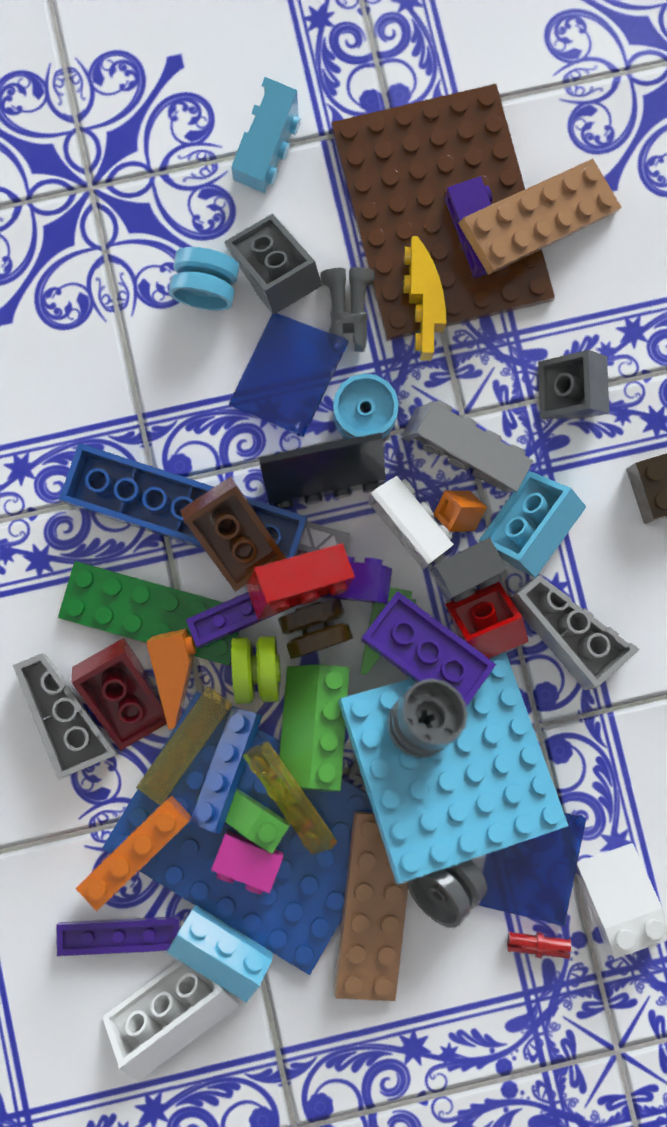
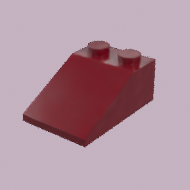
(119, 693)

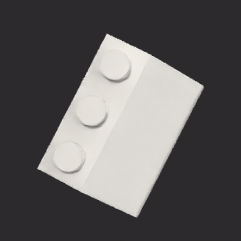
(410, 521)

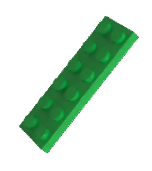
(135, 608)

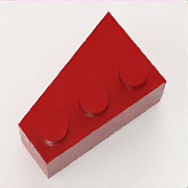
(299, 580)

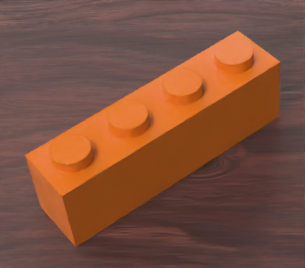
(133, 853)

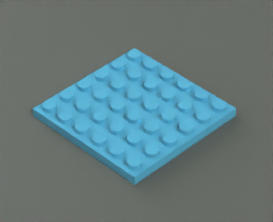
(471, 795)

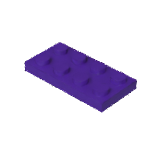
(426, 648)

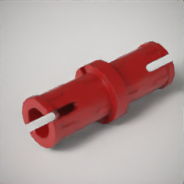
(539, 945)

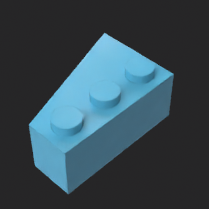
(267, 137)

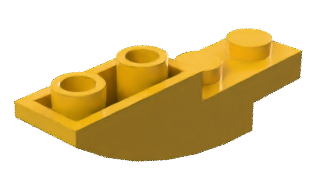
(427, 293)

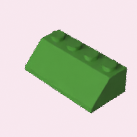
(314, 725)

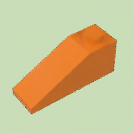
(172, 664)

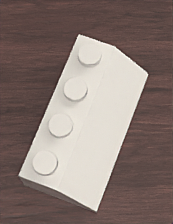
(165, 1018)

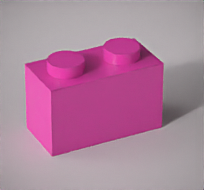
(246, 863)

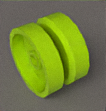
(253, 670)

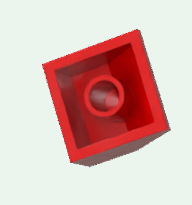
(488, 621)

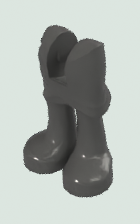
(343, 321)

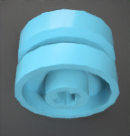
(204, 278)
(363, 392)

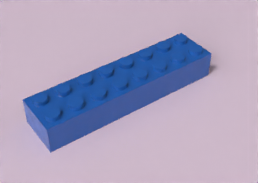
(154, 498)

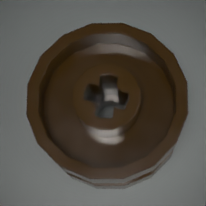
(315, 628)

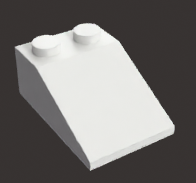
(623, 901)

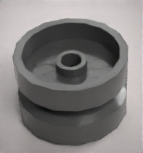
(449, 892)

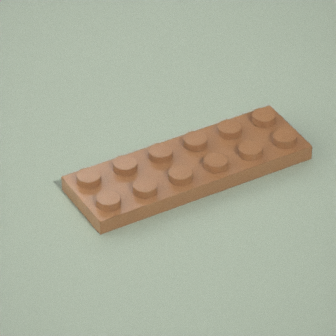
(539, 216)
(370, 918)

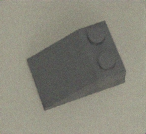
(274, 263)

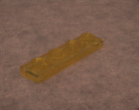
(184, 745)
(290, 798)

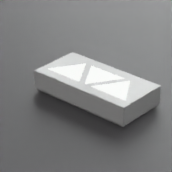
(320, 537)

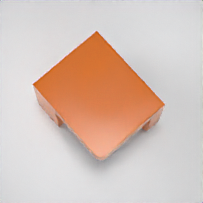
(459, 510)

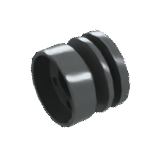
(435, 705)

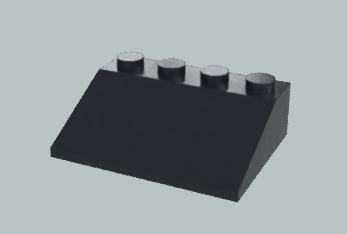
(324, 471)

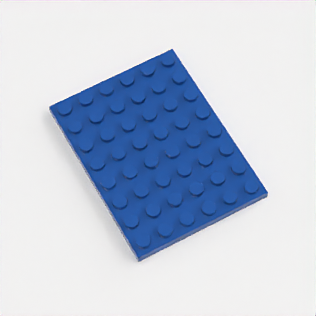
(308, 888)

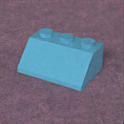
(534, 522)
(221, 953)

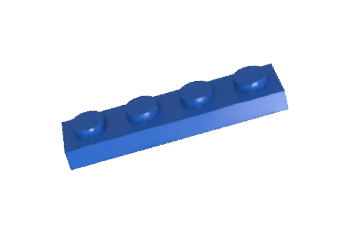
(225, 770)

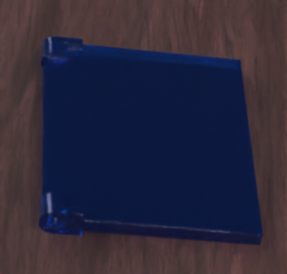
(288, 373)
(535, 874)

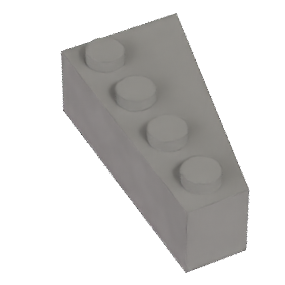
(468, 446)
(572, 633)
(63, 722)

